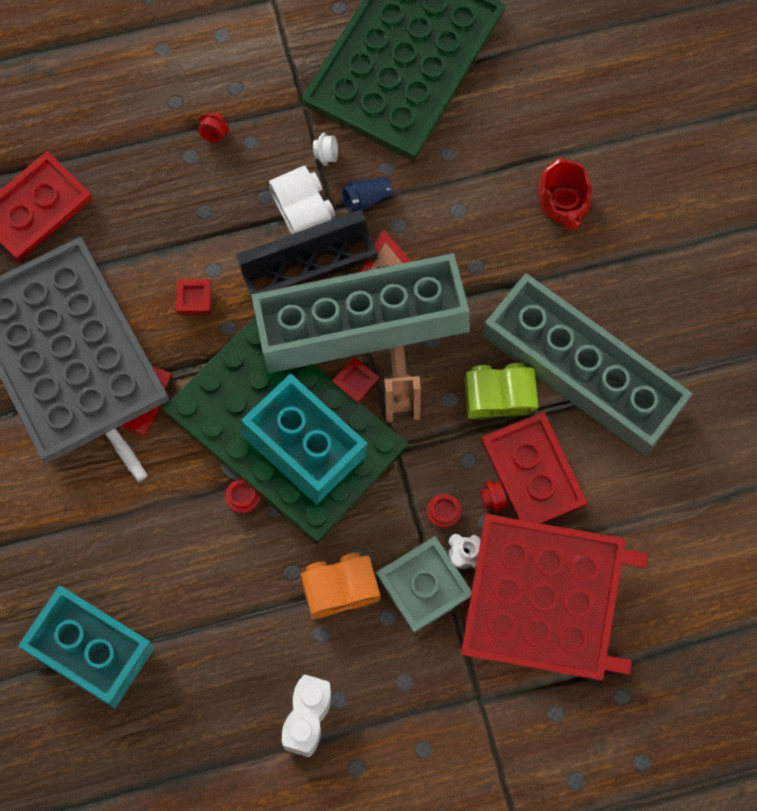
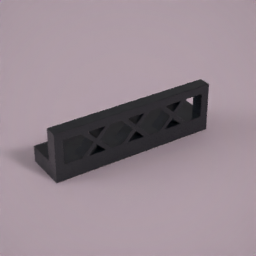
(296, 249)

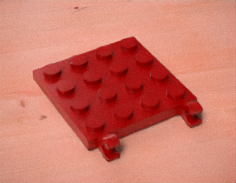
(546, 597)

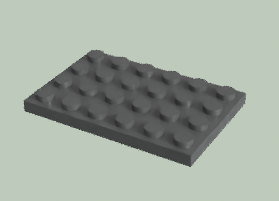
(70, 352)

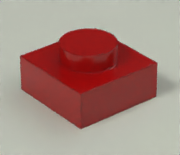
(193, 297)
(356, 380)

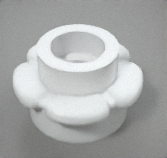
(325, 149)

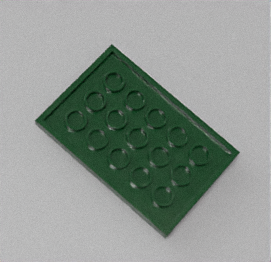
(401, 67)
(235, 383)

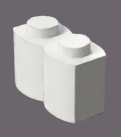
(300, 200)
(310, 704)

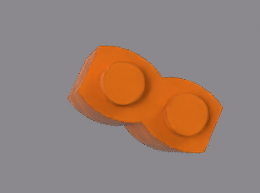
(339, 586)

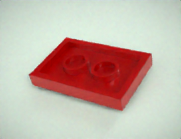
(38, 205)
(534, 470)

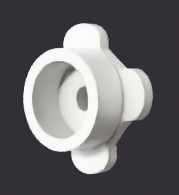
(458, 556)

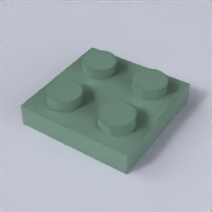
(424, 584)

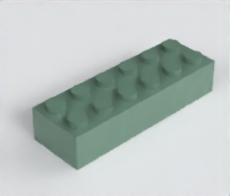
(361, 313)
(586, 364)

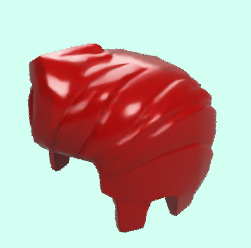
(565, 192)

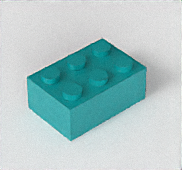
(303, 438)
(86, 646)

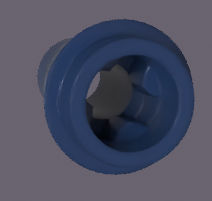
(365, 193)

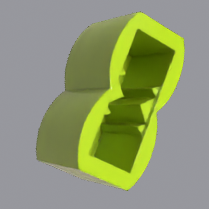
(500, 392)

